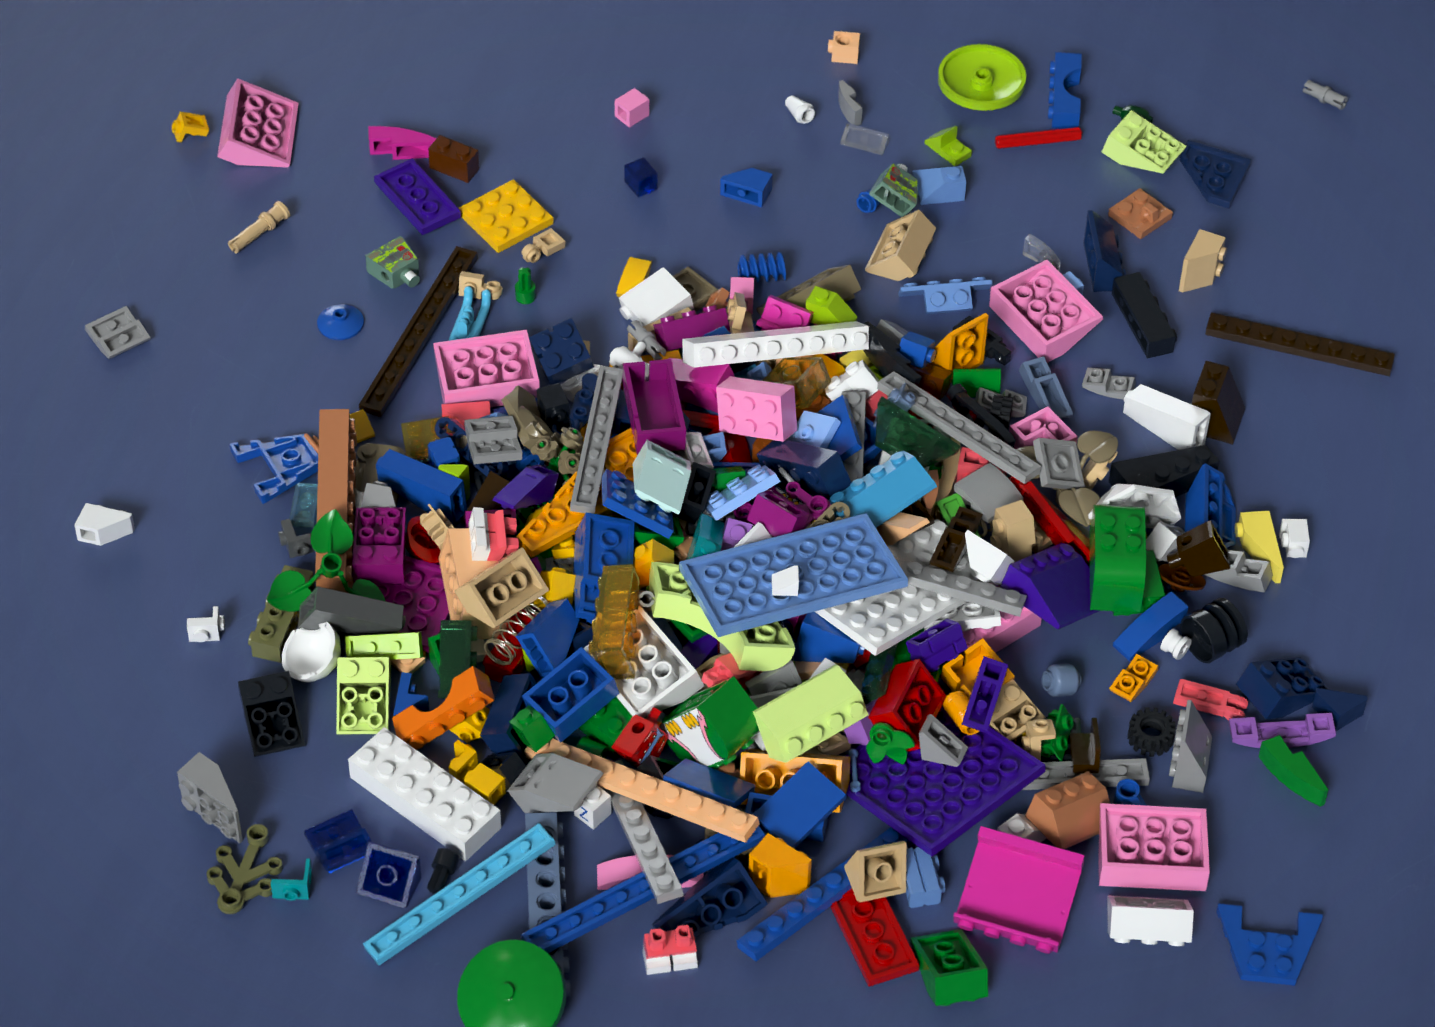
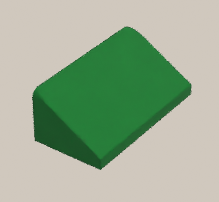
(975, 378)

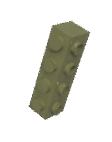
(275, 626)

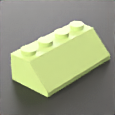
(809, 714)

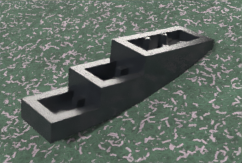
(886, 356)

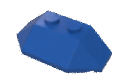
(1211, 500)

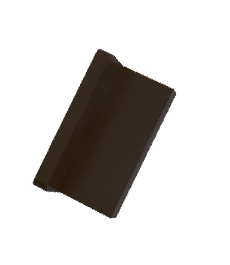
(1085, 750)

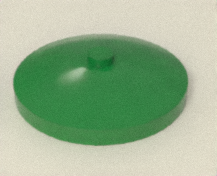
(511, 987)

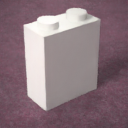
(655, 298)

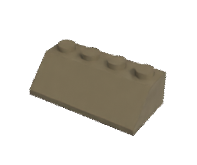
(836, 279)

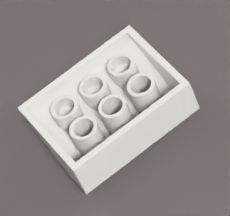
(661, 671)

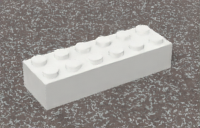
(425, 793)

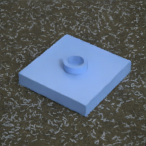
(815, 429)

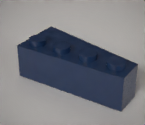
(813, 467)

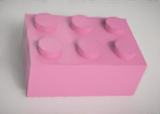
(756, 408)

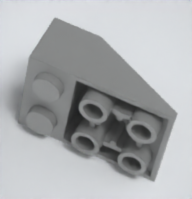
(1190, 751)
(553, 784)
(208, 795)

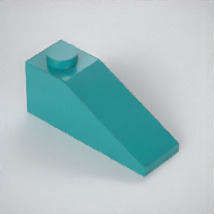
(707, 537)

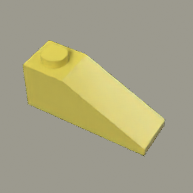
(1260, 540)

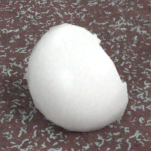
(311, 653)

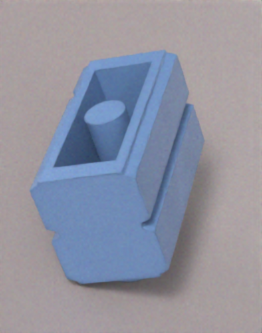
(922, 880)

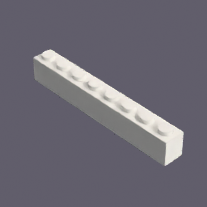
(775, 344)

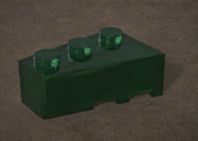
(455, 651)

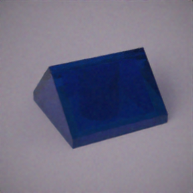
(389, 875)

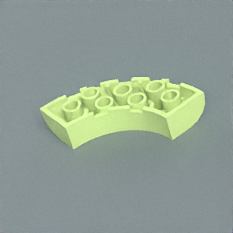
(753, 649)

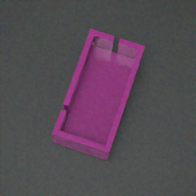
(654, 405)

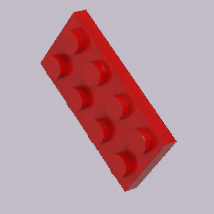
(874, 938)

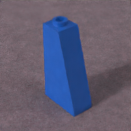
(423, 485)

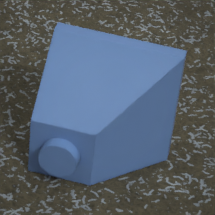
(940, 185)

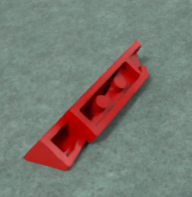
(1052, 520)

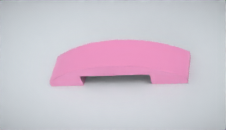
(620, 869)

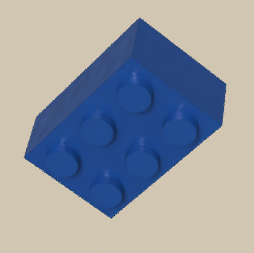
(572, 693)

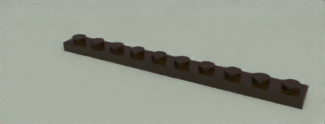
(417, 332)

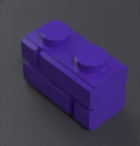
(937, 644)

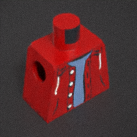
(641, 738)

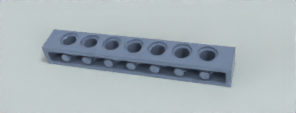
(547, 875)

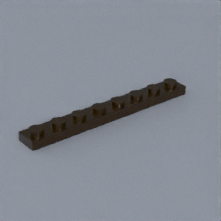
(1300, 344)

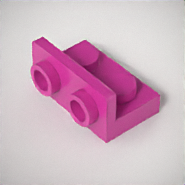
(783, 314)

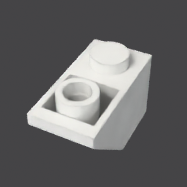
(102, 525)

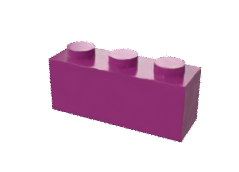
(691, 325)

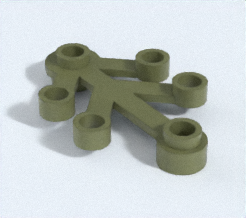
(244, 873)

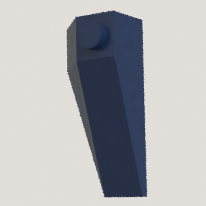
(715, 901)

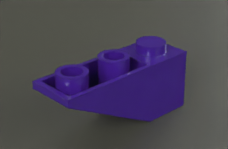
(529, 487)

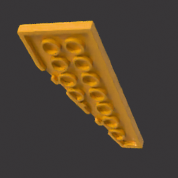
(556, 519)

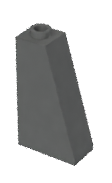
(350, 613)

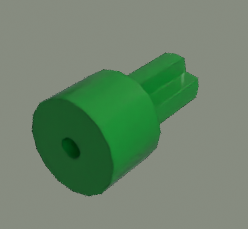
(525, 288)

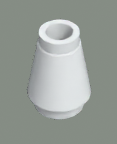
(800, 109)

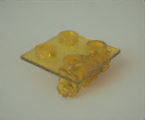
(418, 435)

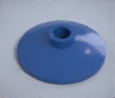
(340, 322)

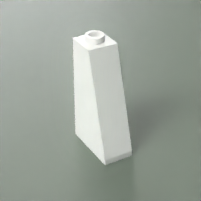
(1167, 417)

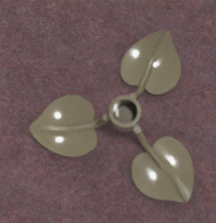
(1079, 503)

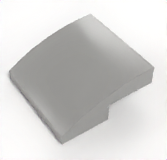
(117, 332)
(493, 439)
(987, 490)

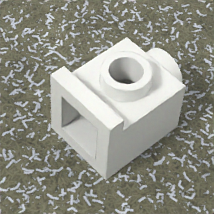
(1294, 537)

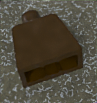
(1200, 551)

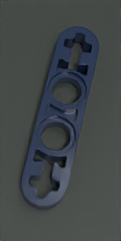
(460, 431)

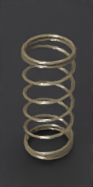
(500, 642)

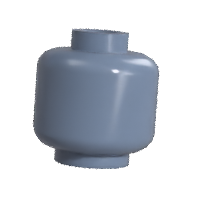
(1061, 680)

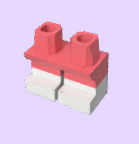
(489, 535)
(661, 944)

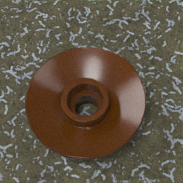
(1180, 578)

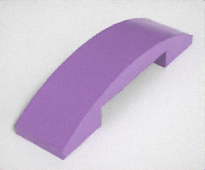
(1294, 733)

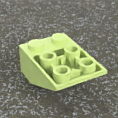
(1142, 145)
(363, 694)

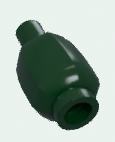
(1122, 112)

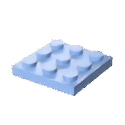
(740, 491)

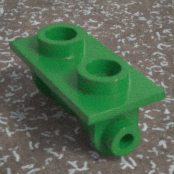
(1063, 724)

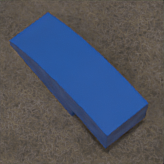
(1151, 626)

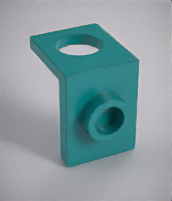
(293, 889)

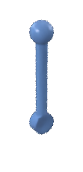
(854, 785)

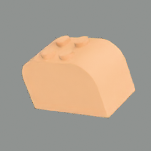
(457, 570)

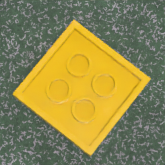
(506, 216)

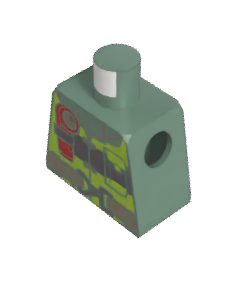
(896, 189)
(394, 264)

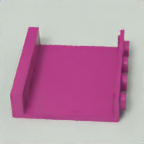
(1019, 890)

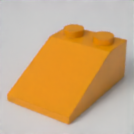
(963, 346)

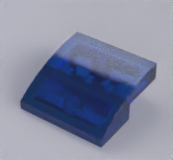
(338, 841)

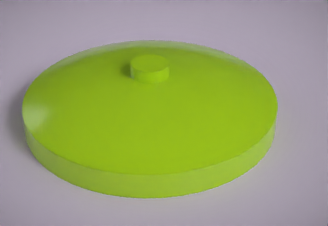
(982, 77)

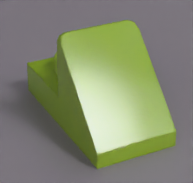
(948, 146)

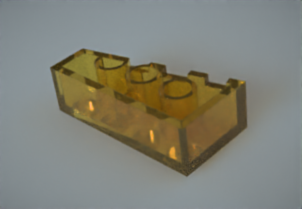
(616, 620)

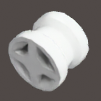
(1176, 644)

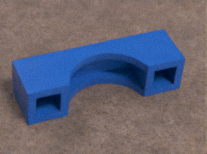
(1065, 107)

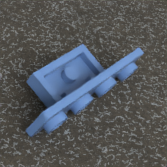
(948, 296)

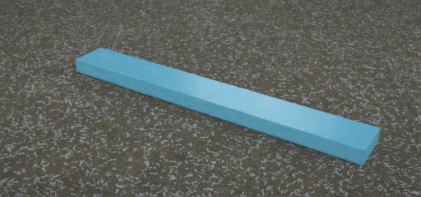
(459, 894)

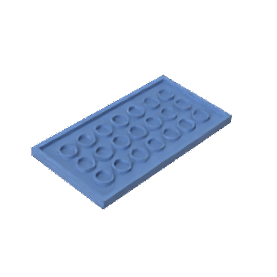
(834, 563)

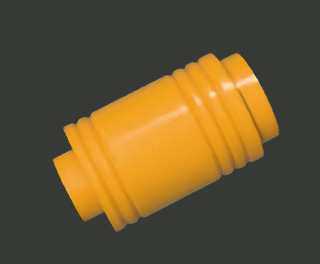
(955, 706)

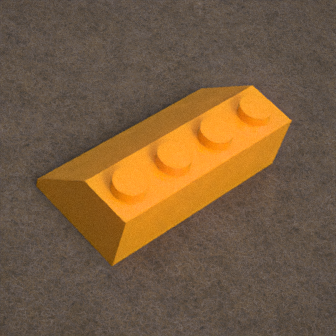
(772, 774)

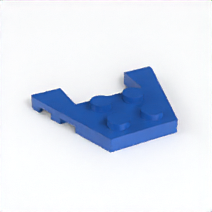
(288, 458)
(1268, 955)

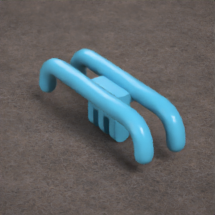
(465, 325)

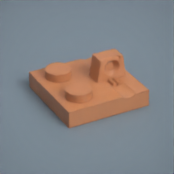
(1140, 213)

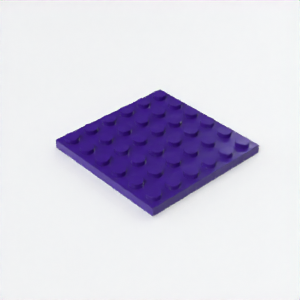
(939, 801)

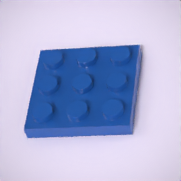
(620, 497)

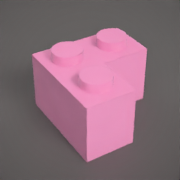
(1040, 425)

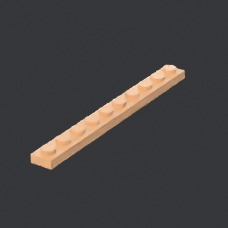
(659, 793)

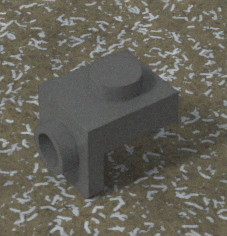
(295, 544)

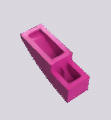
(399, 142)

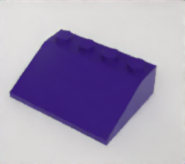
(1054, 584)

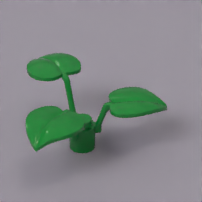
(332, 536)

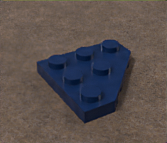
(1214, 172)

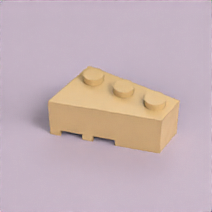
(1013, 530)

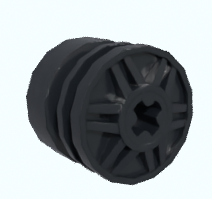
(1214, 630)

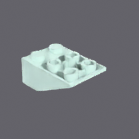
(661, 477)

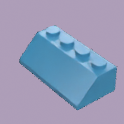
(886, 489)

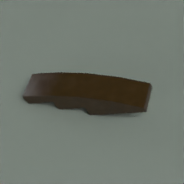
(953, 542)

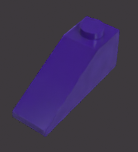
(984, 694)

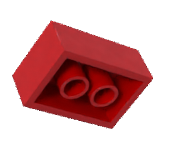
(908, 700)

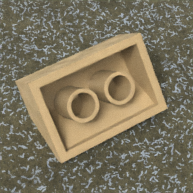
(901, 247)
(502, 589)

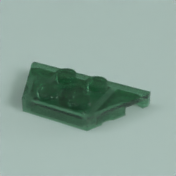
(901, 431)

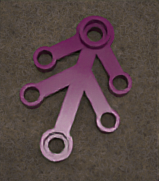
(809, 505)

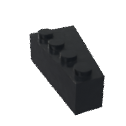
(1165, 470)

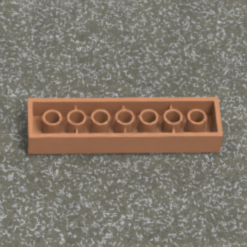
(337, 482)

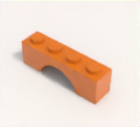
(468, 694)

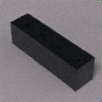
(1143, 315)

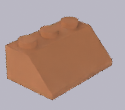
(1069, 810)

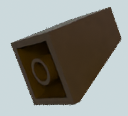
(1219, 396)

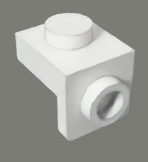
(206, 628)

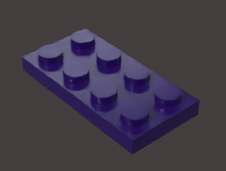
(417, 196)

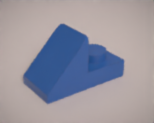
(407, 695)

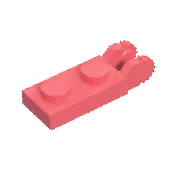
(1210, 699)

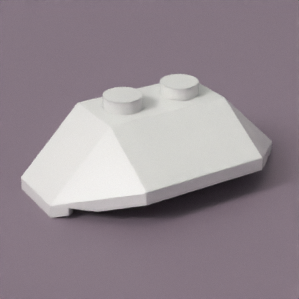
(1158, 503)

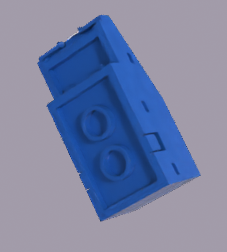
(598, 543)

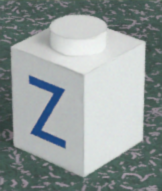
(595, 808)

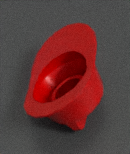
(420, 543)

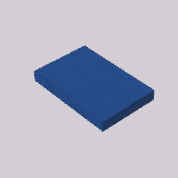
(846, 438)
(709, 783)
(800, 805)

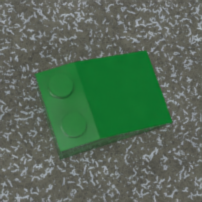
(950, 967)

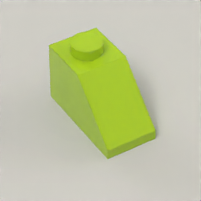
(828, 307)

